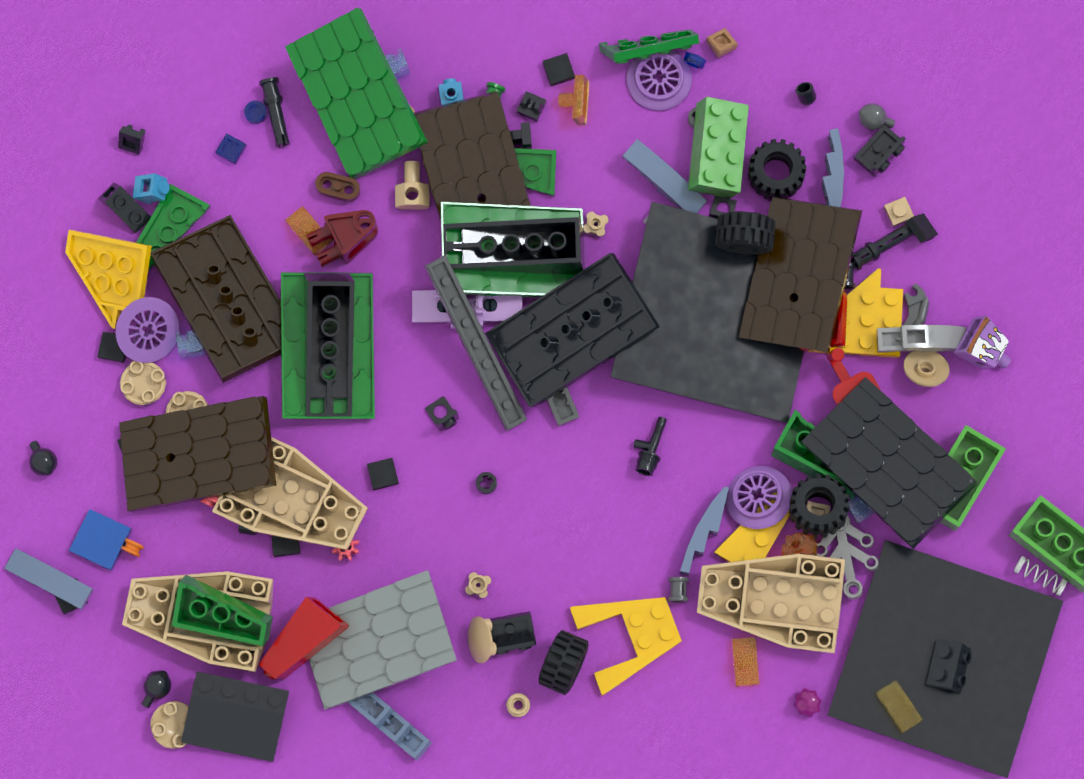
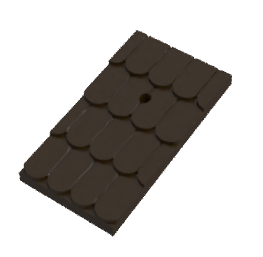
(471, 153)
(807, 259)
(223, 296)
(197, 453)

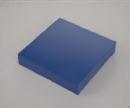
(100, 539)

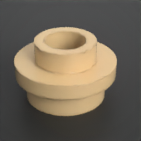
(518, 697)

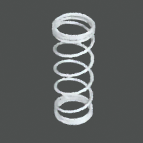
(1061, 586)

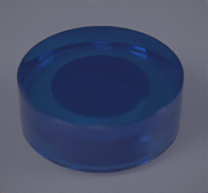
(694, 60)
(255, 112)

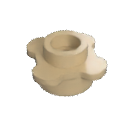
(595, 230)
(473, 580)

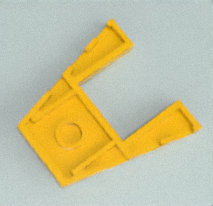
(649, 628)

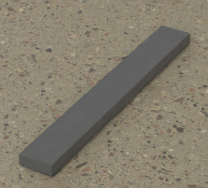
(475, 342)

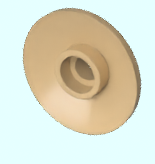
(926, 368)

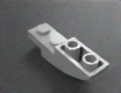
(919, 338)

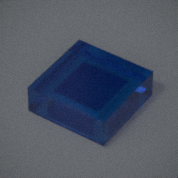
(230, 149)

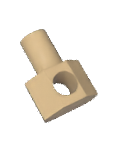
(412, 184)

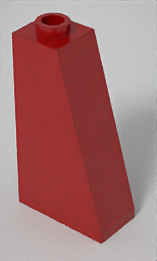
(303, 636)

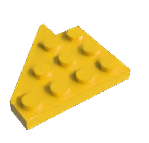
(110, 269)
(867, 310)

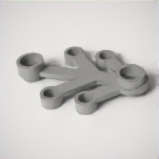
(846, 550)

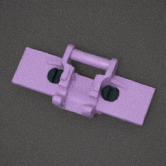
(429, 308)

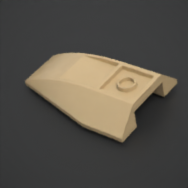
(302, 505)
(777, 598)
(152, 608)

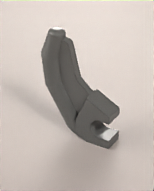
(916, 306)

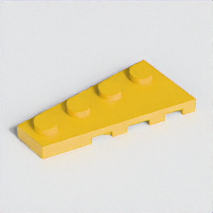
(751, 543)

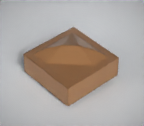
(721, 42)

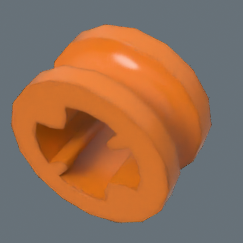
(132, 547)

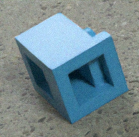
(448, 86)
(156, 188)

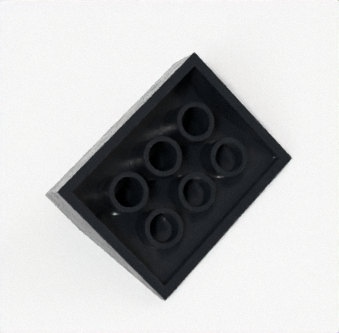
(234, 716)

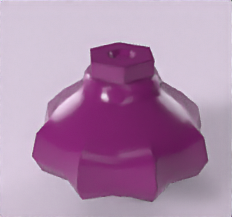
(807, 702)

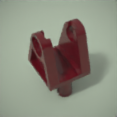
(347, 235)

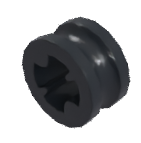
(480, 480)

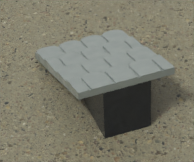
(389, 640)

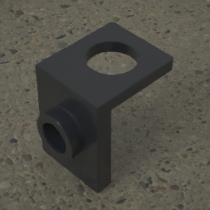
(717, 200)
(447, 421)

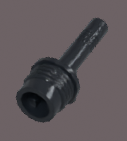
(647, 458)

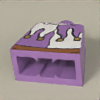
(983, 344)

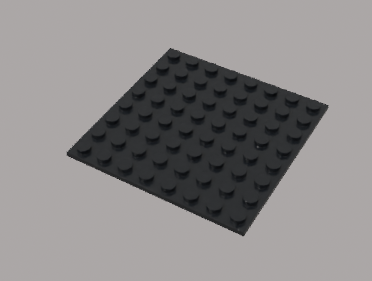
(700, 307)
(929, 599)

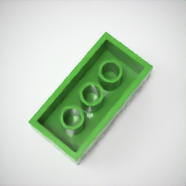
(718, 147)
(979, 458)
(1053, 540)

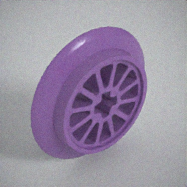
(656, 101)
(163, 345)
(765, 518)

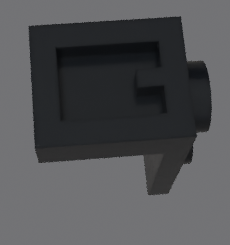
(125, 207)

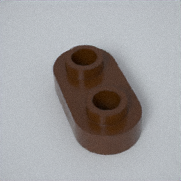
(338, 186)

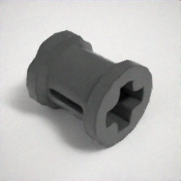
(678, 589)

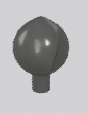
(874, 117)

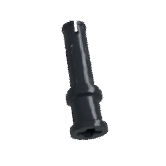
(273, 101)
(871, 250)

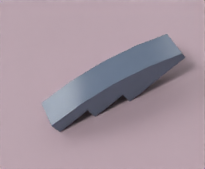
(663, 177)
(833, 183)
(708, 525)
(49, 579)
(392, 724)

